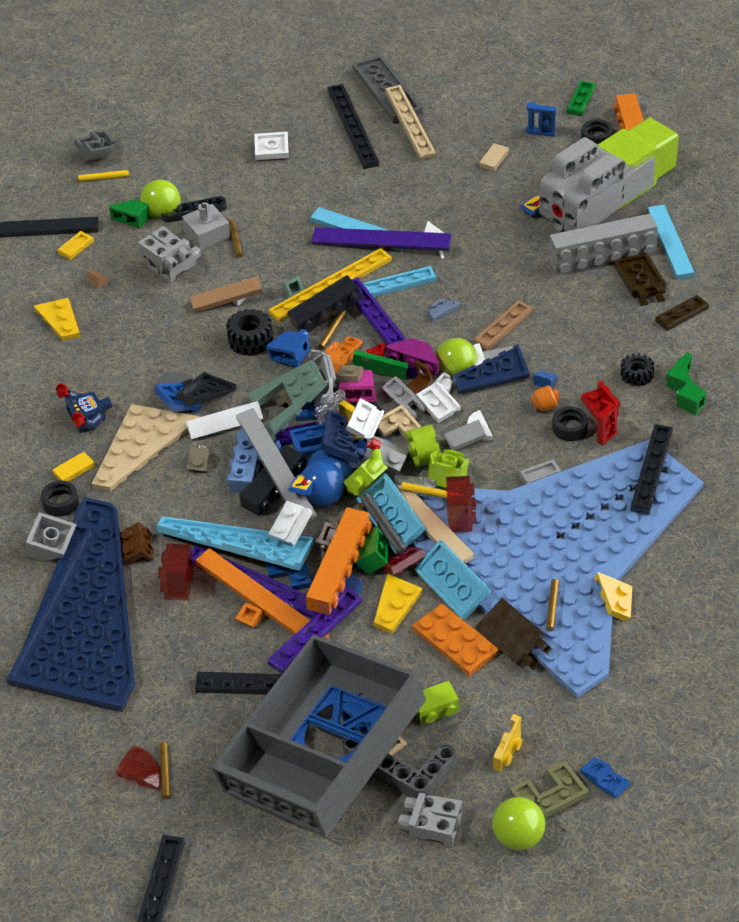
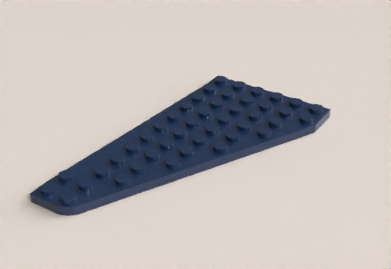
(82, 626)

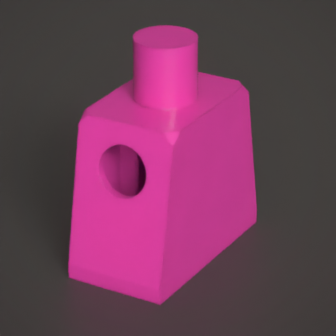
(363, 389)

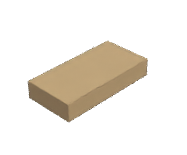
(494, 157)

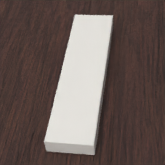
(219, 421)

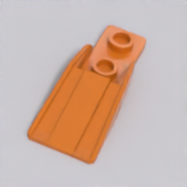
(343, 353)

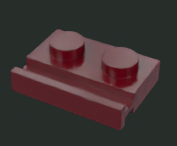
(398, 562)

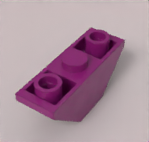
(412, 350)

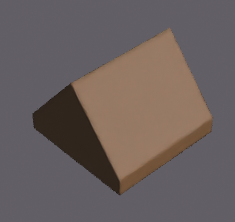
(96, 278)

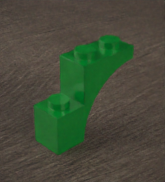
(688, 395)

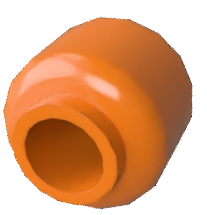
(545, 399)

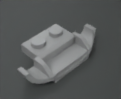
(326, 369)

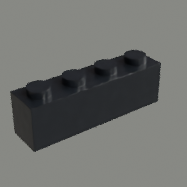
(325, 304)
(262, 490)

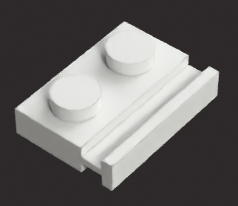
(438, 402)
(364, 420)
(290, 523)

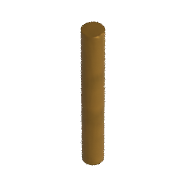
(236, 243)
(331, 330)
(552, 605)
(165, 776)

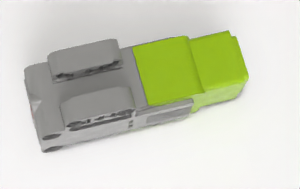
(599, 179)

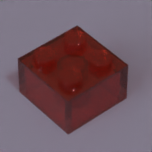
(460, 503)
(176, 571)

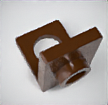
(423, 380)

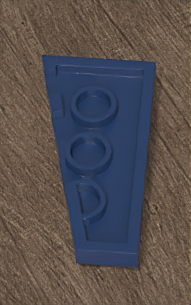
(504, 368)
(336, 439)

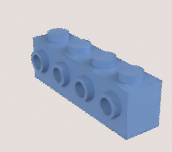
(244, 466)

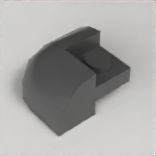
(96, 146)

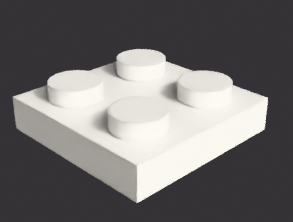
(271, 145)

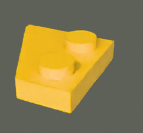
(616, 596)
(509, 743)

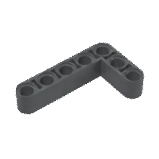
(412, 778)

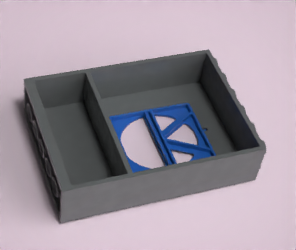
(269, 756)

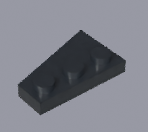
(204, 388)

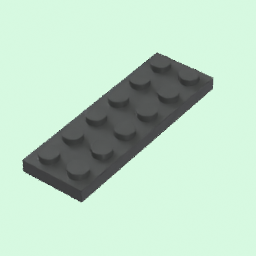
(377, 76)

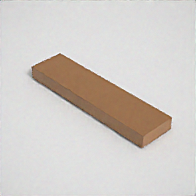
(226, 294)
(503, 325)

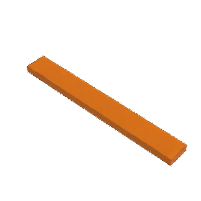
(252, 591)

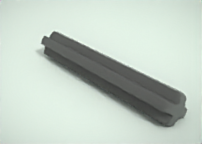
(383, 523)

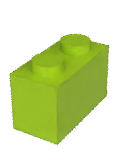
(439, 702)

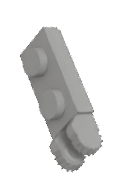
(402, 395)

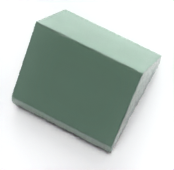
(292, 286)

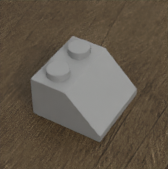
(392, 456)
(48, 538)

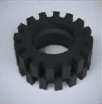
(637, 377)

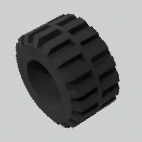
(249, 331)

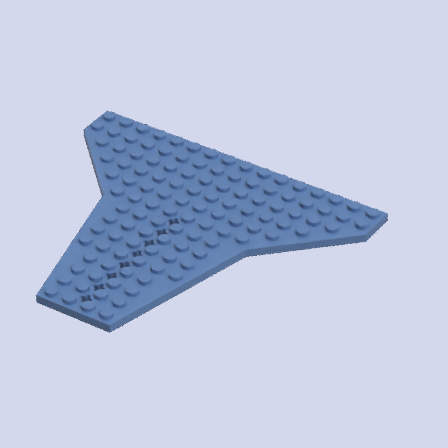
(521, 555)

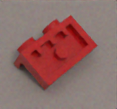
(592, 398)
(606, 422)

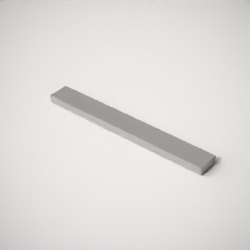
(271, 458)

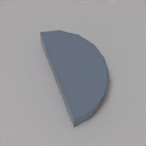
(442, 308)

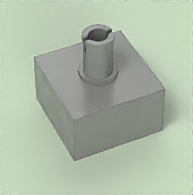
(206, 226)

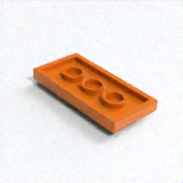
(455, 639)

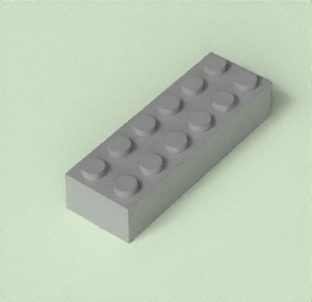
(602, 243)

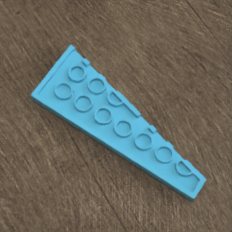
(240, 540)

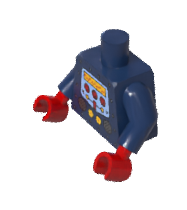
(84, 409)

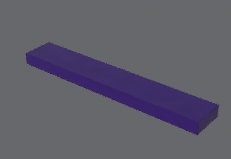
(319, 626)

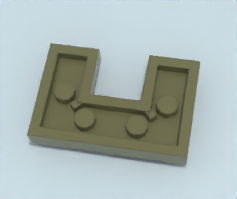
(566, 793)

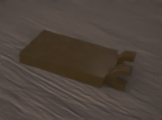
(641, 277)
(512, 633)

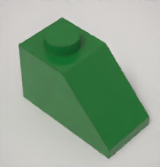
(130, 213)
(374, 552)

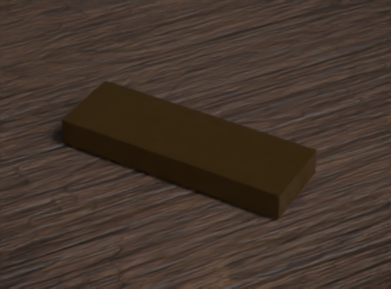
(682, 312)

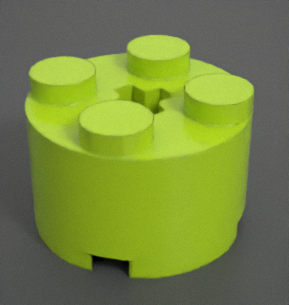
(422, 444)
(445, 465)

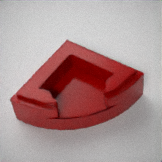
(377, 350)

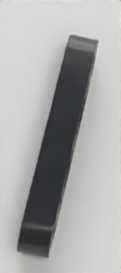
(218, 201)

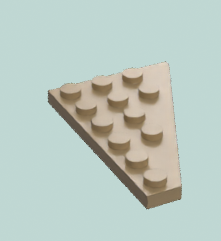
(138, 440)

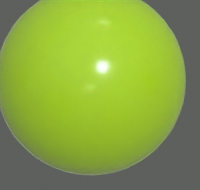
(160, 197)
(455, 356)
(518, 823)

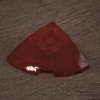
(140, 767)

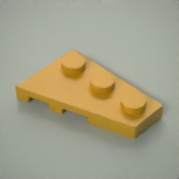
(60, 318)
(395, 603)

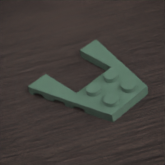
(301, 385)

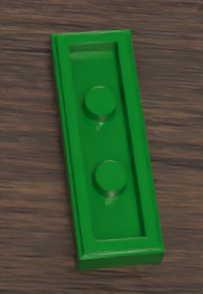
(581, 98)
(380, 364)

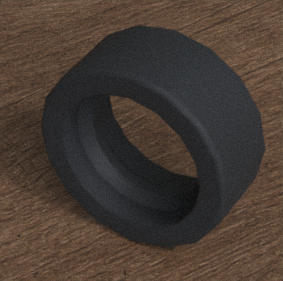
(596, 125)
(571, 413)
(63, 508)

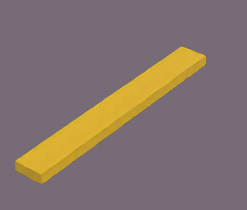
(357, 269)

